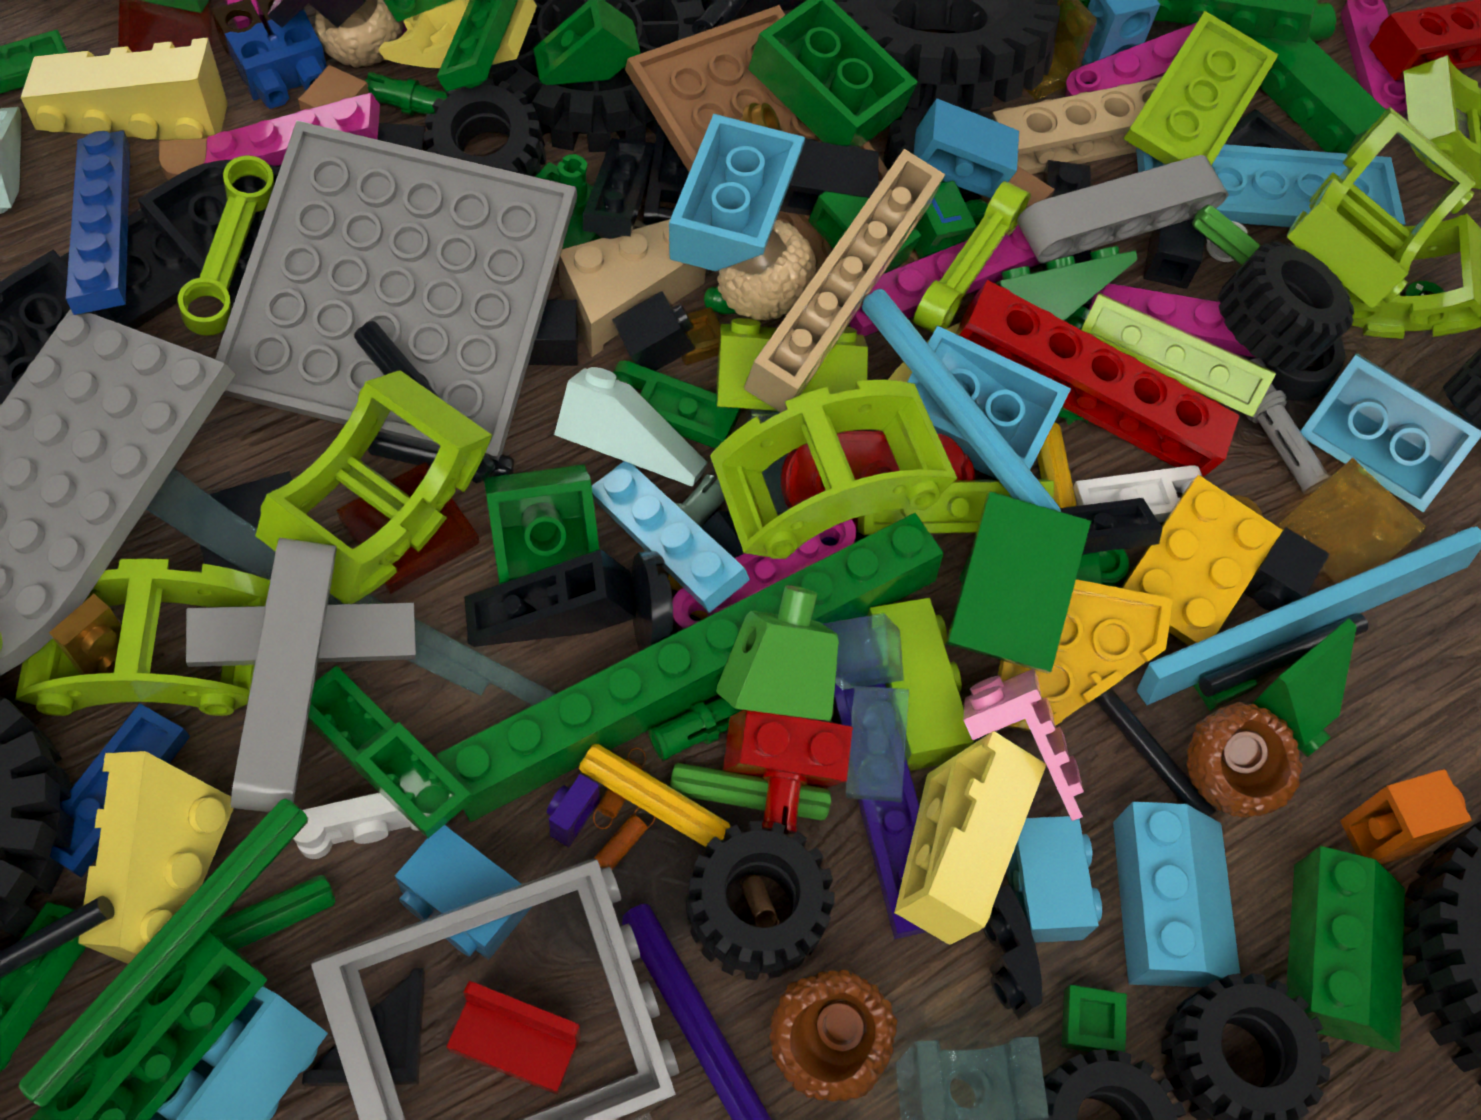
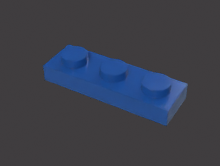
(140, 732)

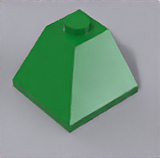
(1313, 689)

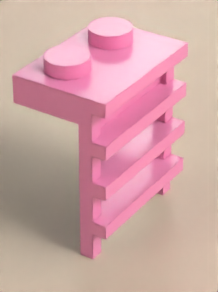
(1001, 703)

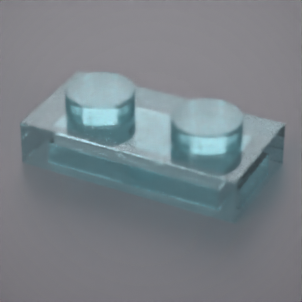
(878, 744)

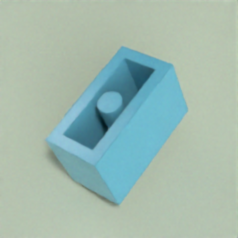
(1054, 879)

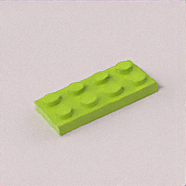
(1201, 93)

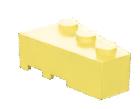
(967, 836)
(151, 848)

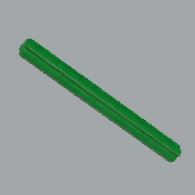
(162, 954)

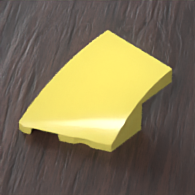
(432, 32)

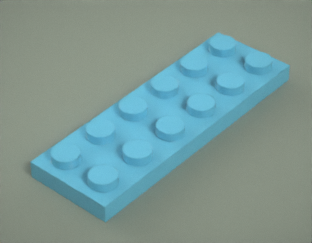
(1277, 183)

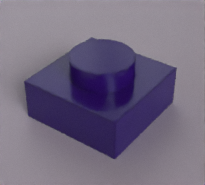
(572, 809)

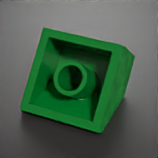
(540, 519)

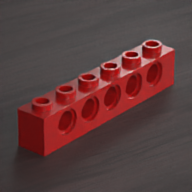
(1429, 34)
(1104, 382)

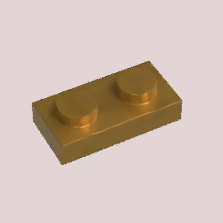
(89, 637)

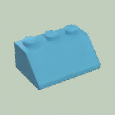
(732, 193)
(1391, 431)
(1174, 896)
(247, 1064)

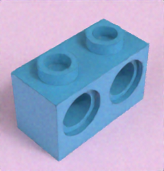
(1119, 26)

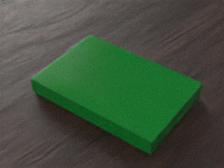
(1018, 582)

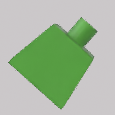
(783, 661)

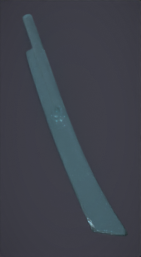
(234, 539)

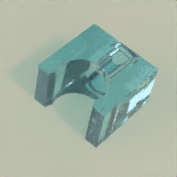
(1003, 1078)

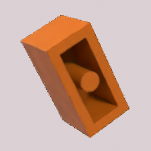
(1406, 817)

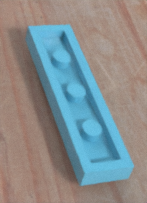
(663, 527)

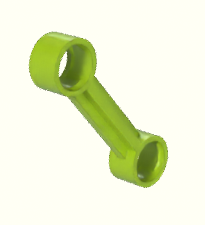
(226, 245)
(945, 296)

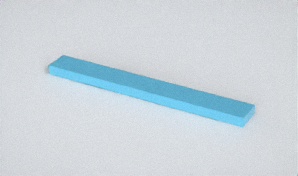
(1309, 614)

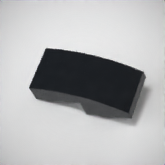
(1016, 972)

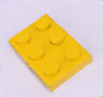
(1204, 559)

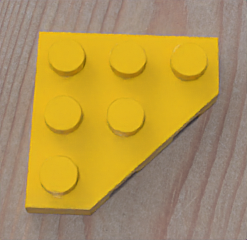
(1102, 641)

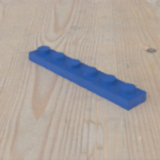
(99, 223)

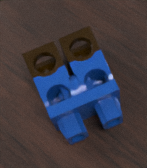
(270, 56)

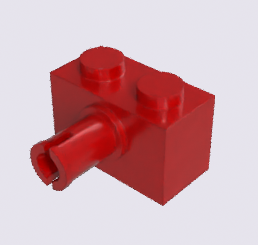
(787, 755)

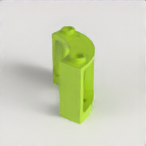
(1359, 237)
(1440, 312)
(816, 421)
(412, 518)
(142, 584)

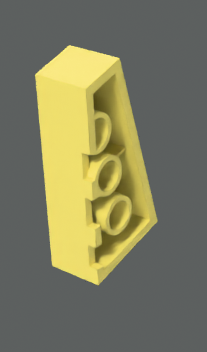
(145, 93)

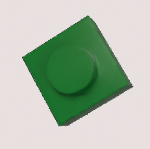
(1094, 1019)

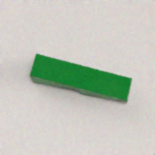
(385, 753)

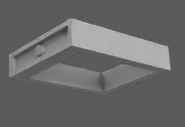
(616, 945)

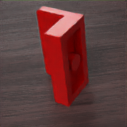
(514, 1038)

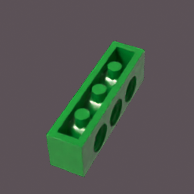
(161, 1038)

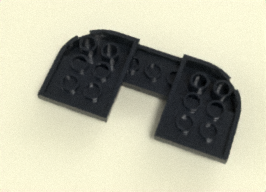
(164, 252)

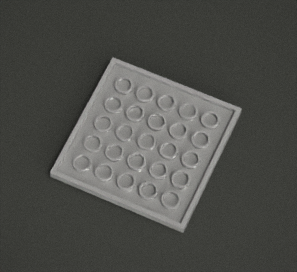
(403, 237)

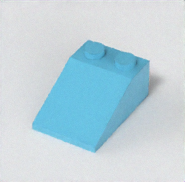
(1010, 395)

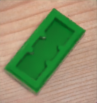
(18, 57)

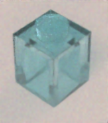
(867, 651)

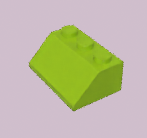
(744, 341)

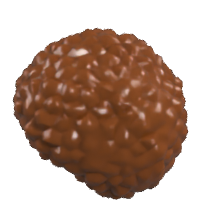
(1244, 760)
(833, 1035)

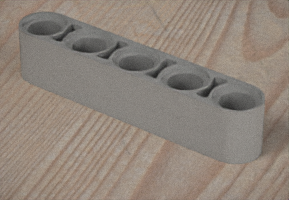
(1120, 208)
(283, 675)

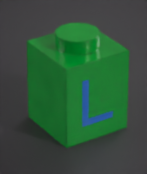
(944, 222)

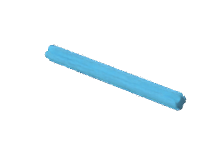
(955, 401)

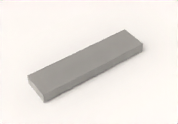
(349, 634)

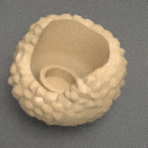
(360, 36)
(772, 281)

